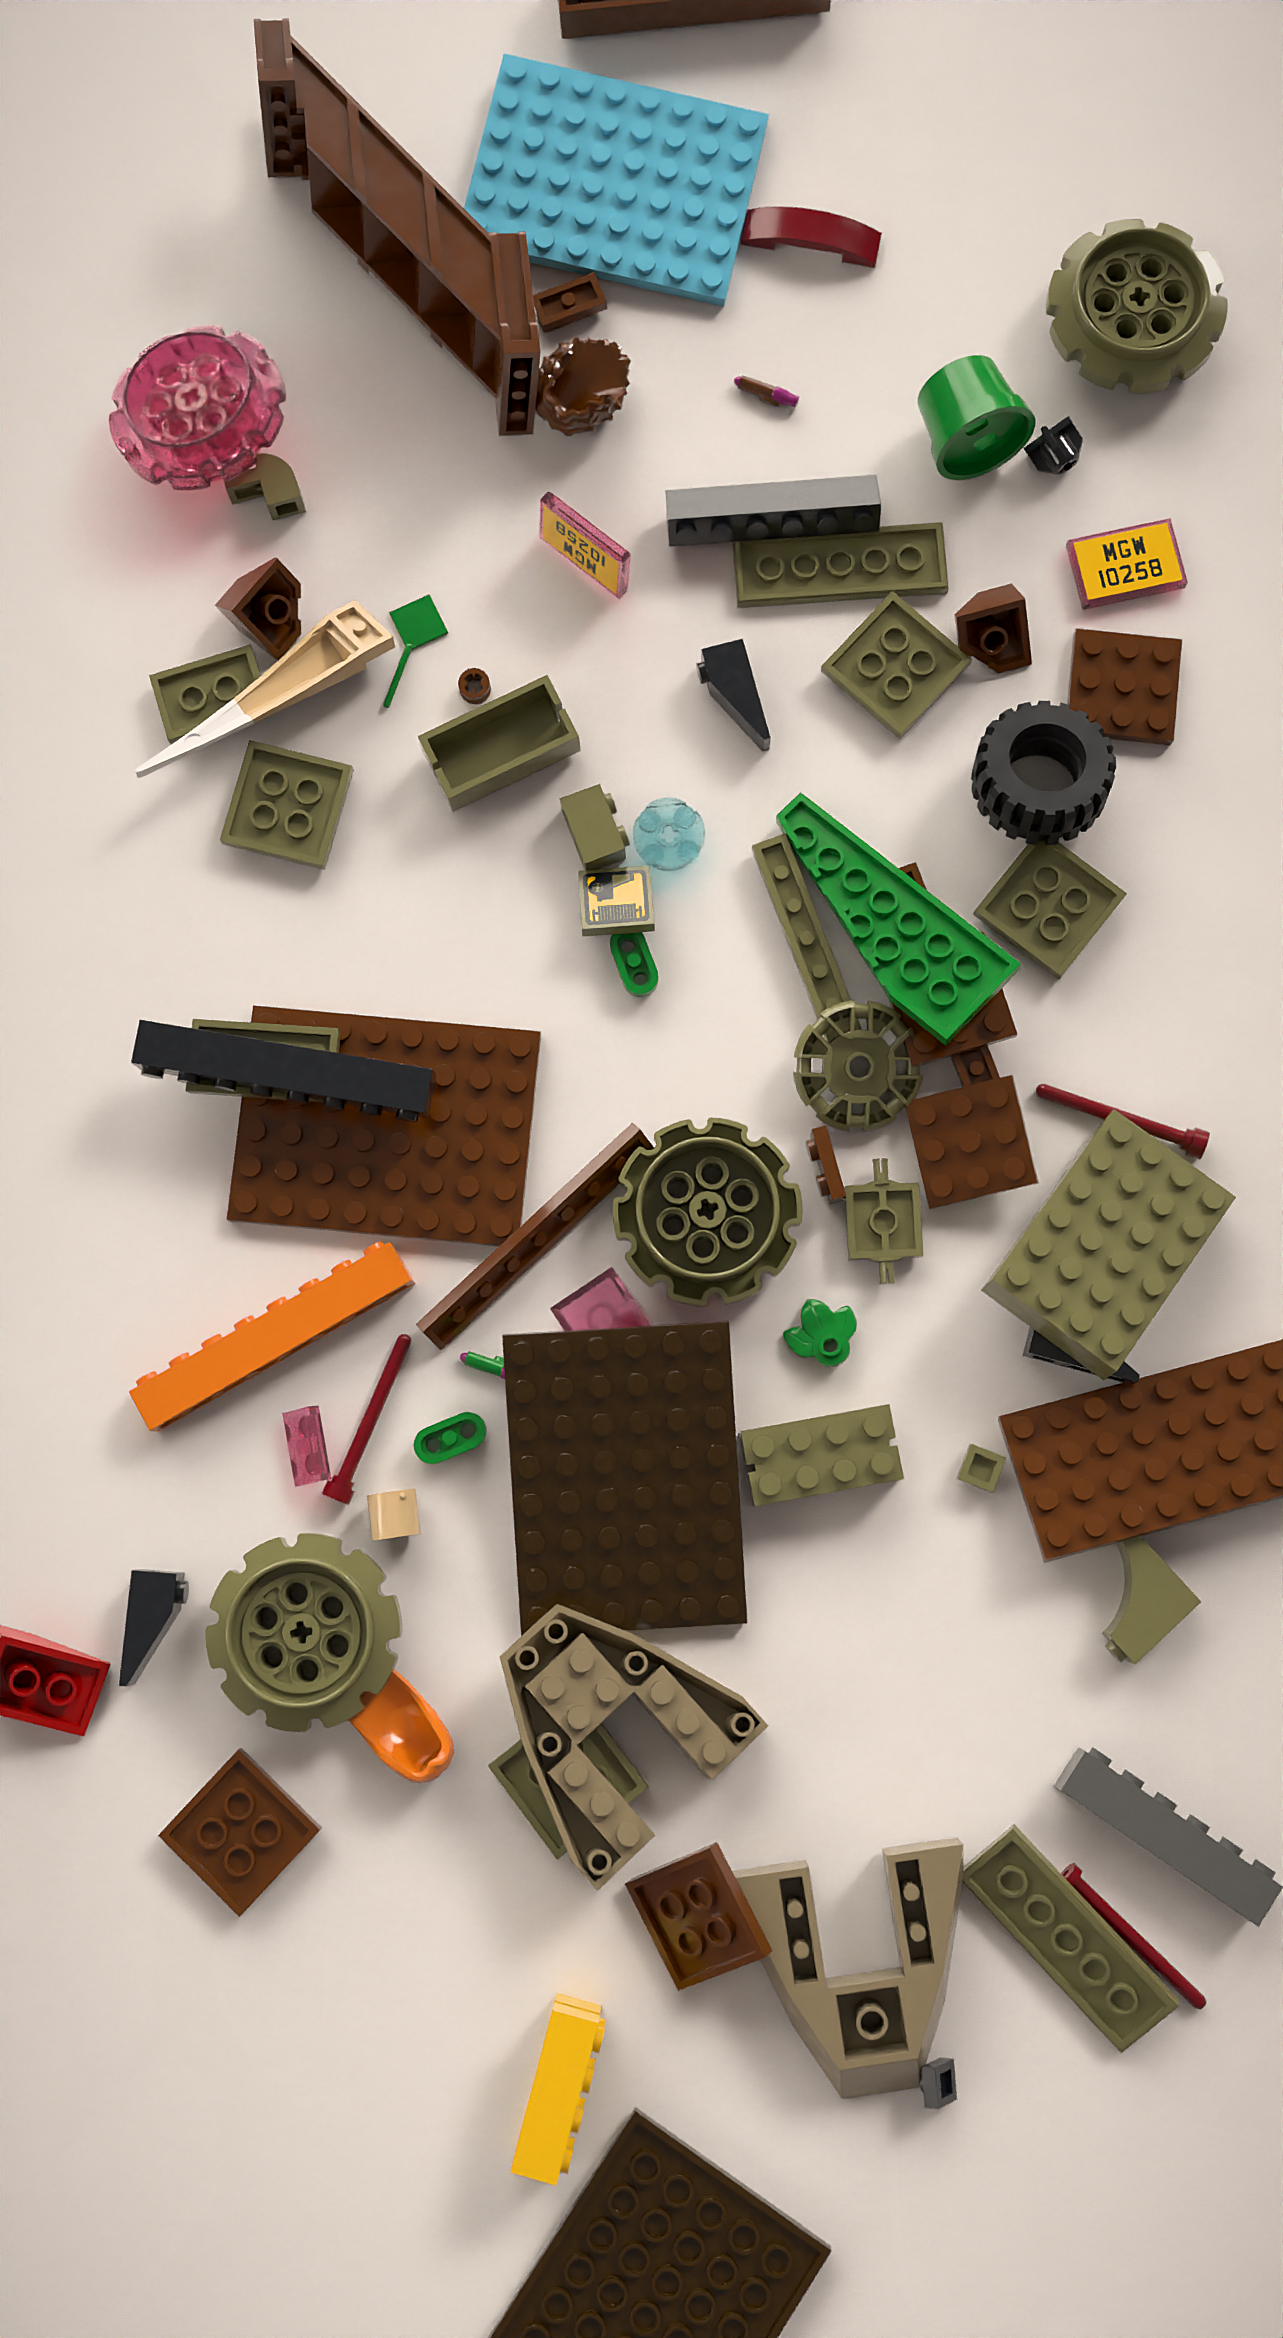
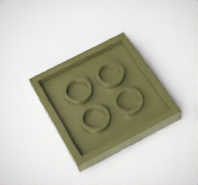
(896, 664)
(287, 804)
(1049, 905)
(520, 1781)

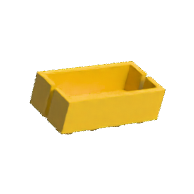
(555, 2099)

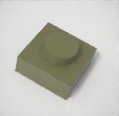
(981, 1468)

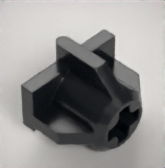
(1056, 448)

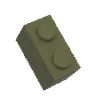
(594, 828)

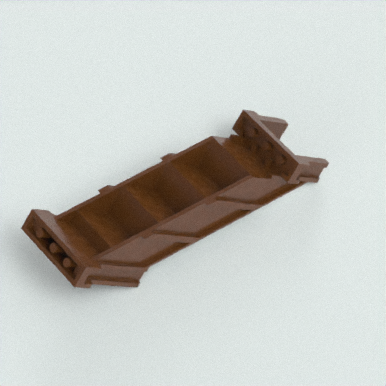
(402, 224)

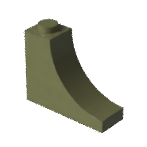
(1150, 1605)

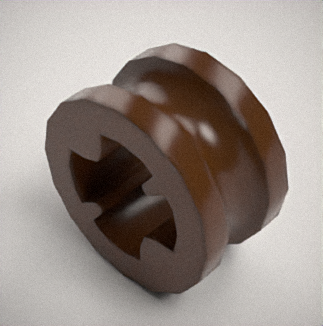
(474, 674)

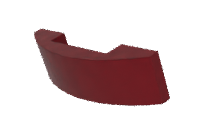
(812, 230)

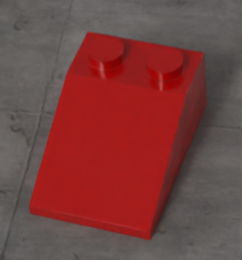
(48, 1682)

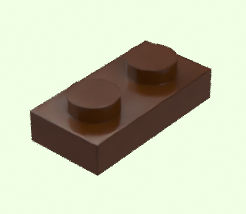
(569, 302)
(830, 1180)

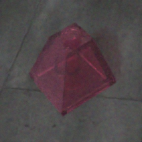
(601, 1304)

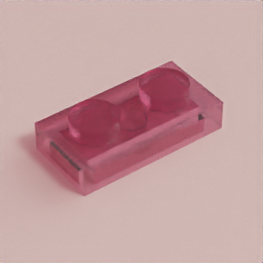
(306, 1446)

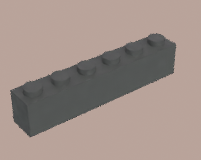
(1169, 1836)

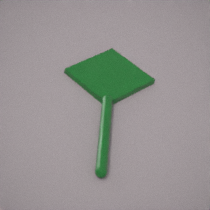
(417, 625)

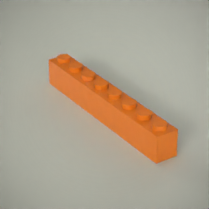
(270, 1337)

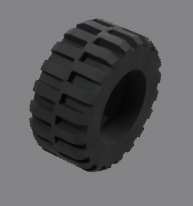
(1049, 733)

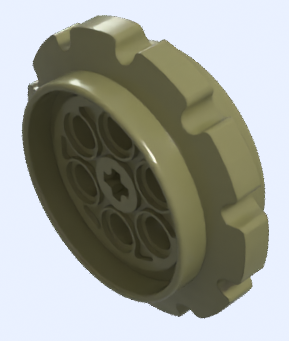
(1136, 306)
(682, 1156)
(241, 1640)

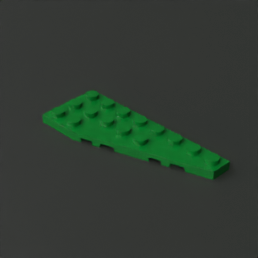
(910, 940)

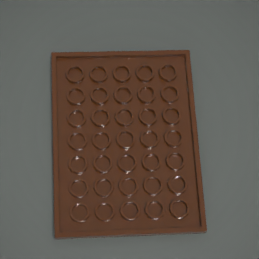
(384, 1176)

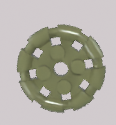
(836, 1061)

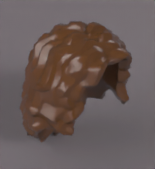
(582, 385)

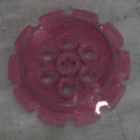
(197, 407)

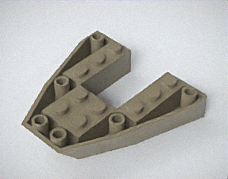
(568, 1681)
(872, 2025)

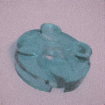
(682, 819)

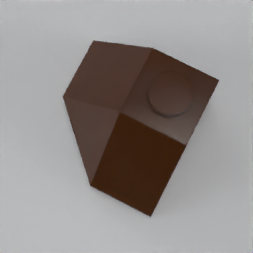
(265, 607)
(995, 629)

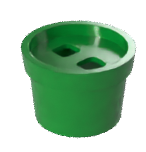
(973, 418)

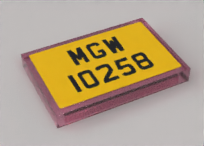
(584, 544)
(1126, 564)

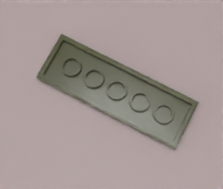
(841, 566)
(1068, 1939)

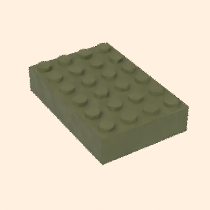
(1108, 1245)

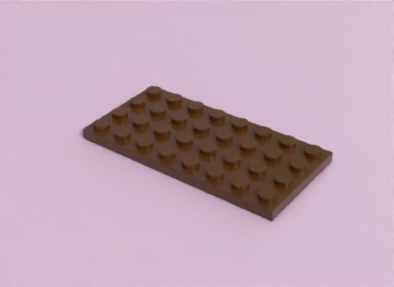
(1151, 1451)

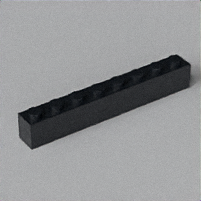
(283, 1069)

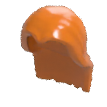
(405, 1731)

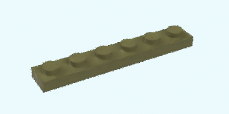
(801, 926)

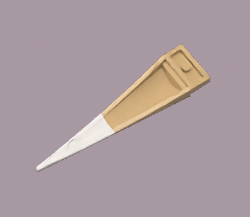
(324, 656)

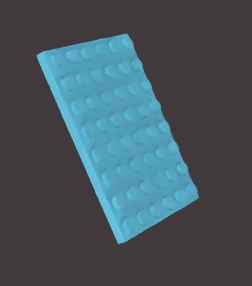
(617, 177)

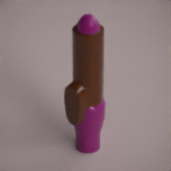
(768, 393)

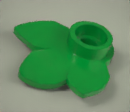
(818, 1329)

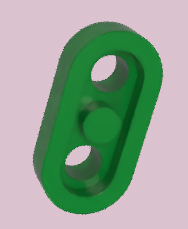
(634, 963)
(450, 1438)

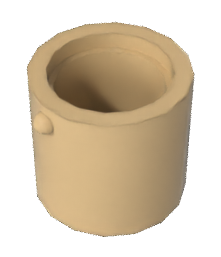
(393, 1514)

